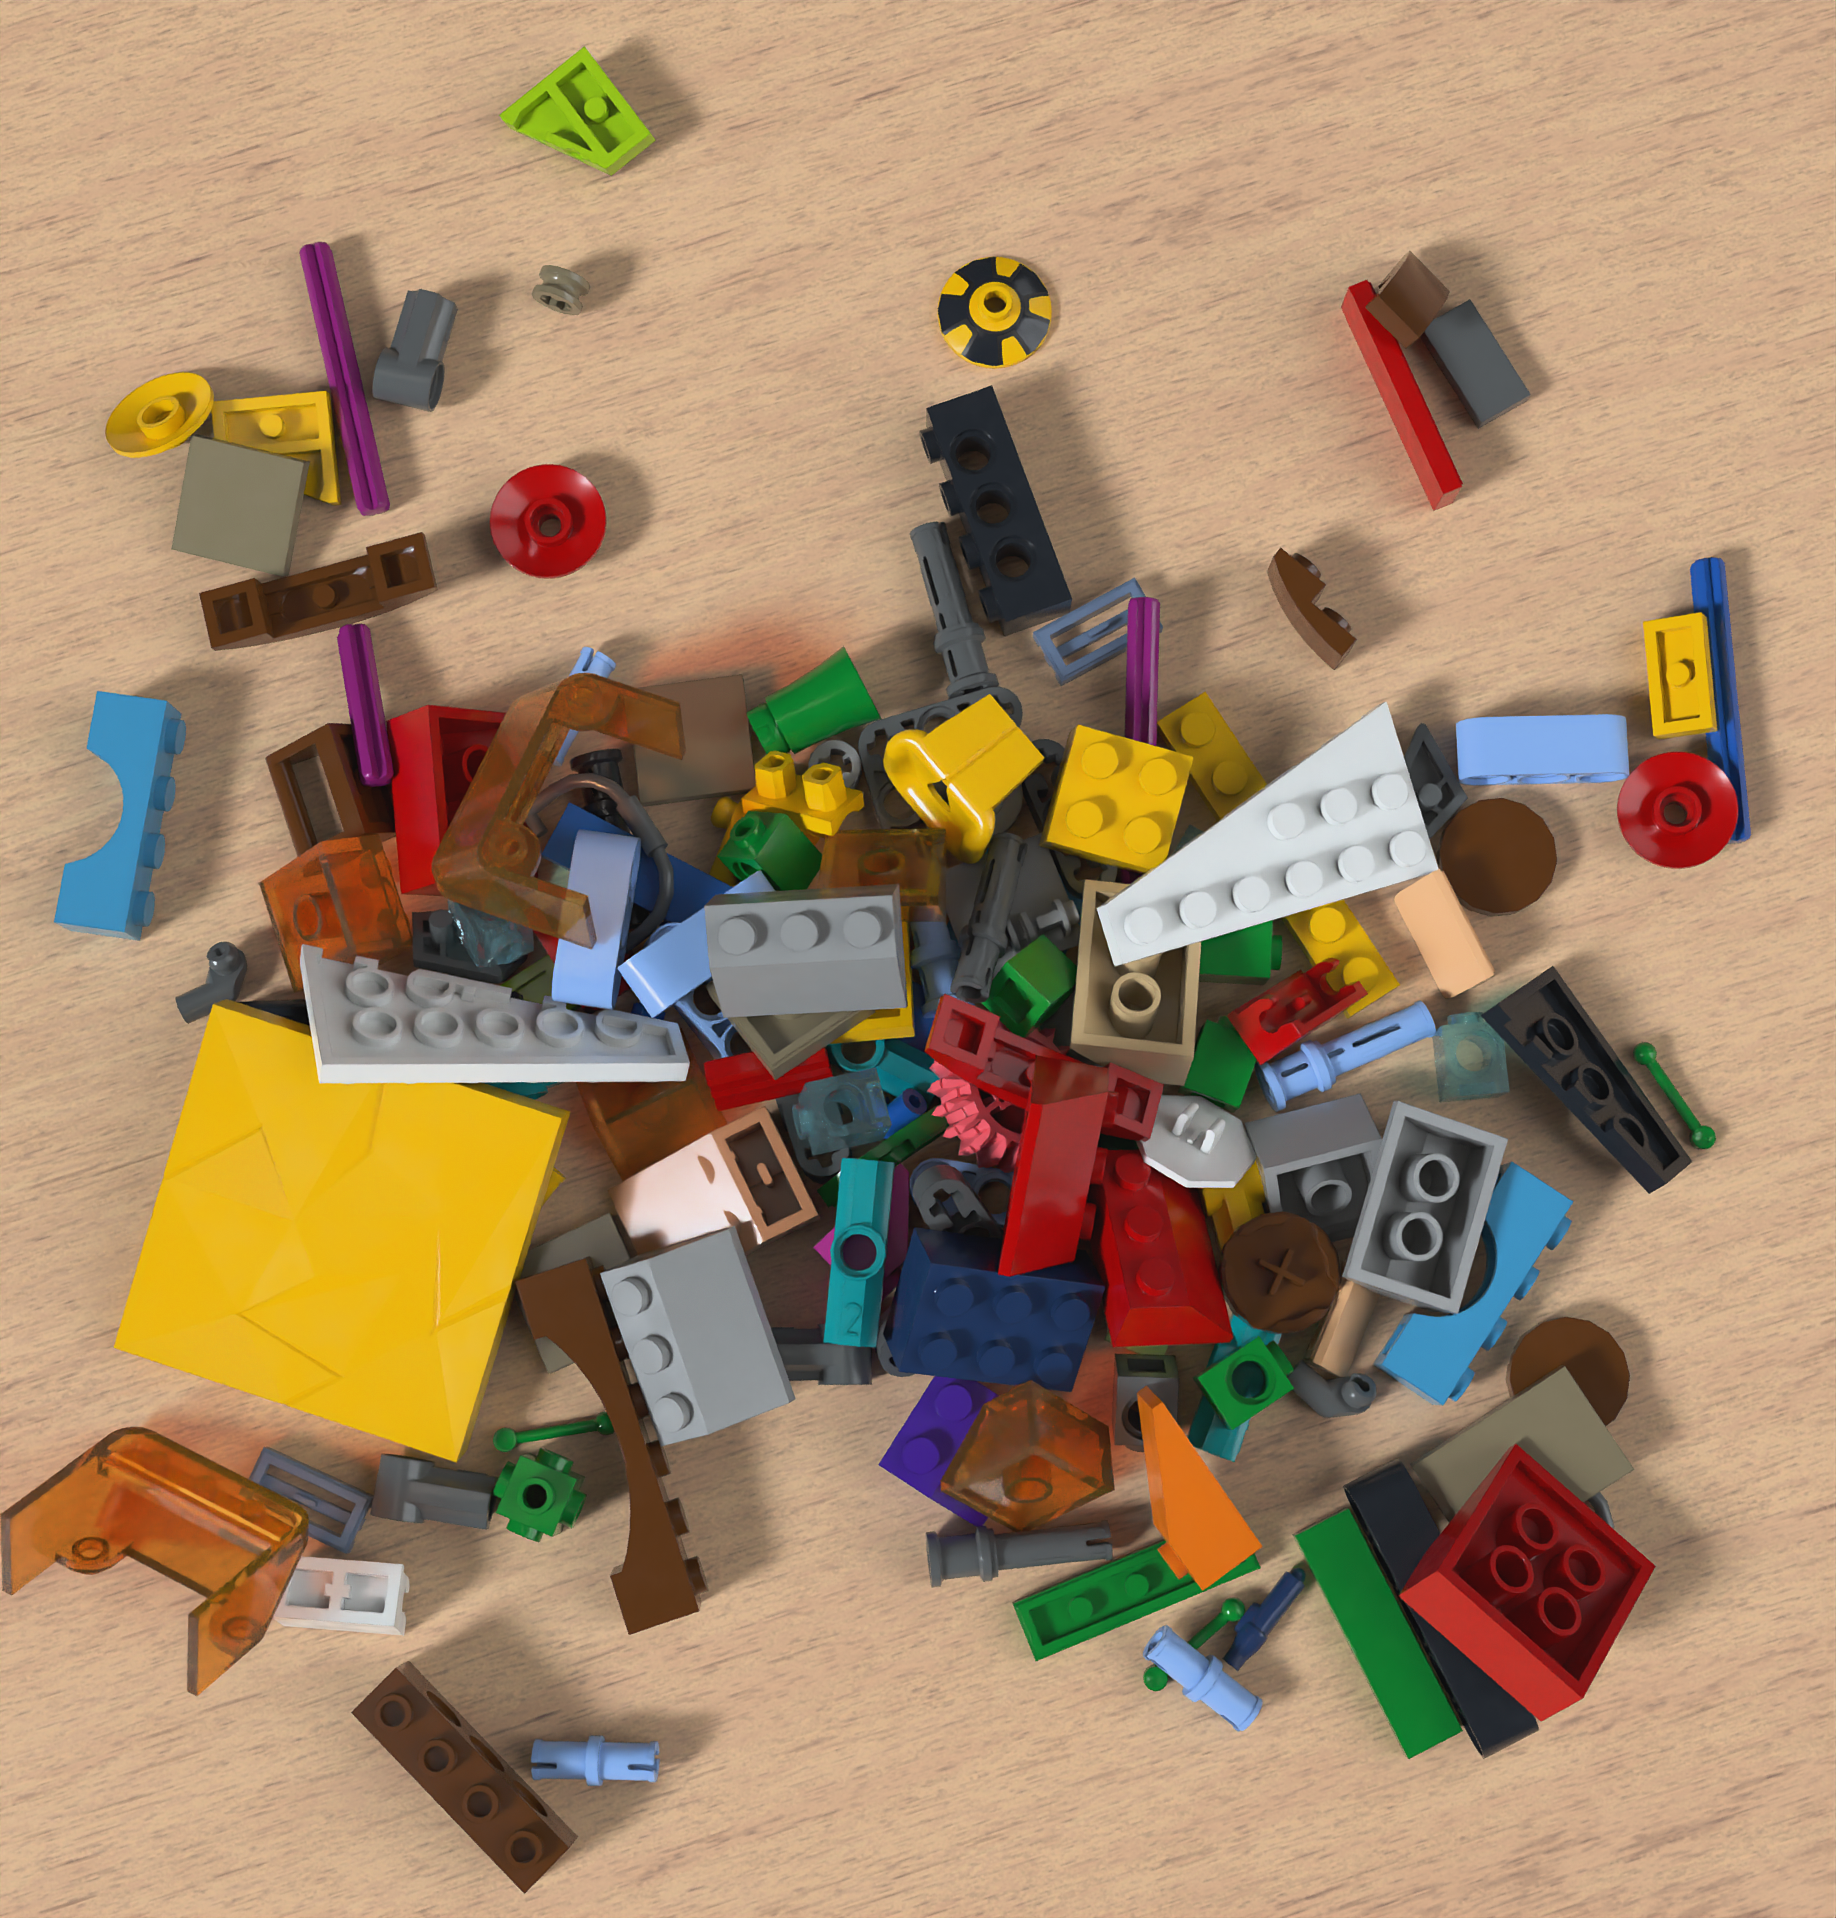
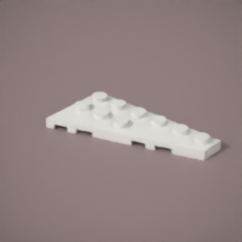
(1303, 841)
(463, 1030)

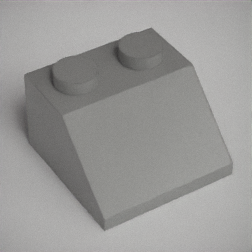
(1318, 1162)

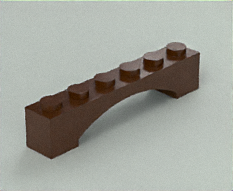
(656, 1576)

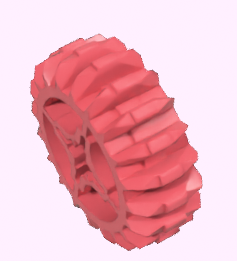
(980, 1117)

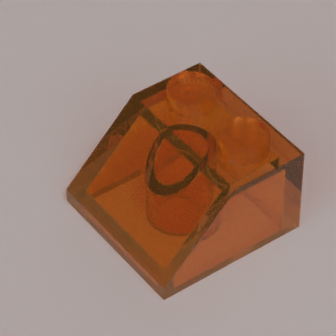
(339, 901)
(1030, 1459)

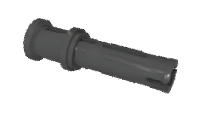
(957, 635)
(987, 1552)

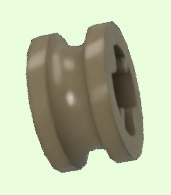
(560, 290)

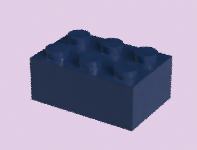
(971, 1324)

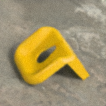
(980, 762)

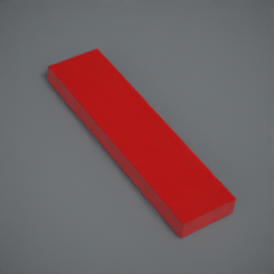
(1402, 399)

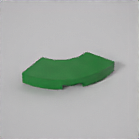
(895, 1148)

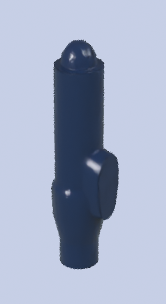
(1262, 1618)

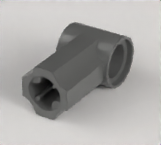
(413, 366)
(810, 1358)
(418, 1491)

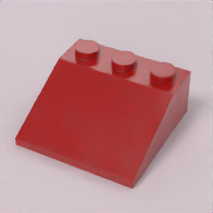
(1529, 1585)

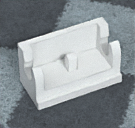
(345, 1596)

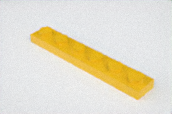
(1227, 779)

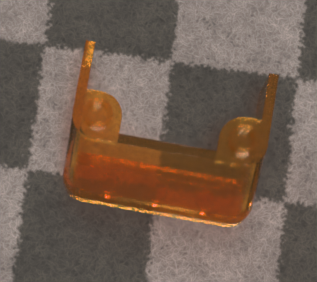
(488, 852)
(175, 1515)

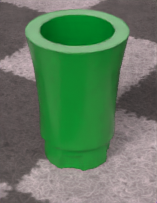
(814, 707)

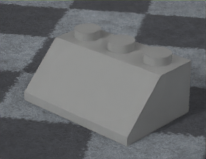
(807, 950)
(1424, 1209)
(697, 1336)

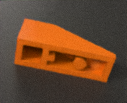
(1187, 1503)

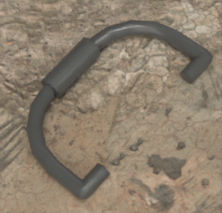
(640, 826)

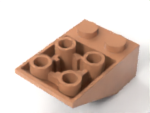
(718, 1182)

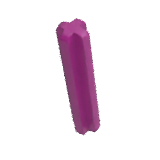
(365, 705)

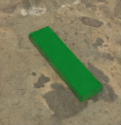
(1107, 1599)
(1377, 1633)

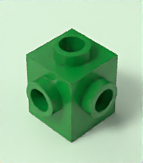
(562, 1489)

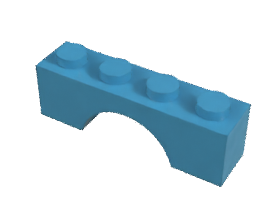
(111, 887)
(1435, 1352)

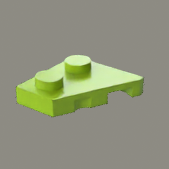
(581, 116)

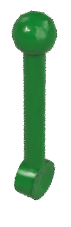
(1700, 1136)
(507, 1438)
(1231, 1610)

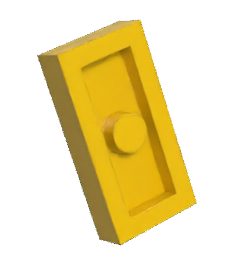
(1680, 676)

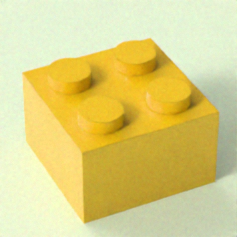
(1115, 800)

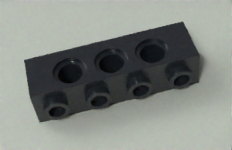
(978, 425)

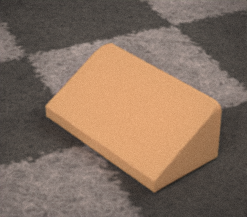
(1444, 935)
(1341, 1328)

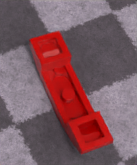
(1003, 1064)

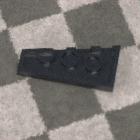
(1580, 1067)

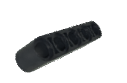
(1400, 1535)

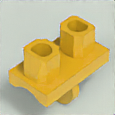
(812, 801)

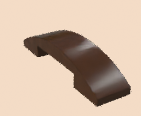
(319, 598)

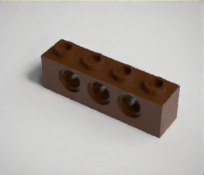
(465, 1775)

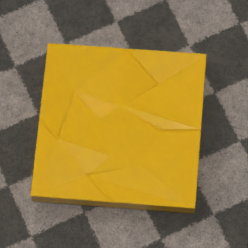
(339, 1235)

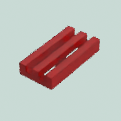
(746, 1081)

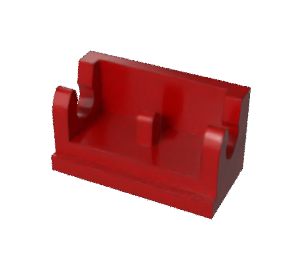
(1292, 1010)

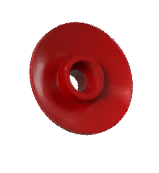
(542, 495)
(1693, 785)

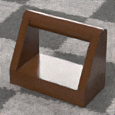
(360, 808)

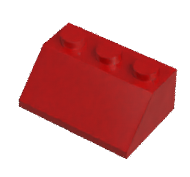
(433, 765)
(1056, 1165)
(1154, 1258)

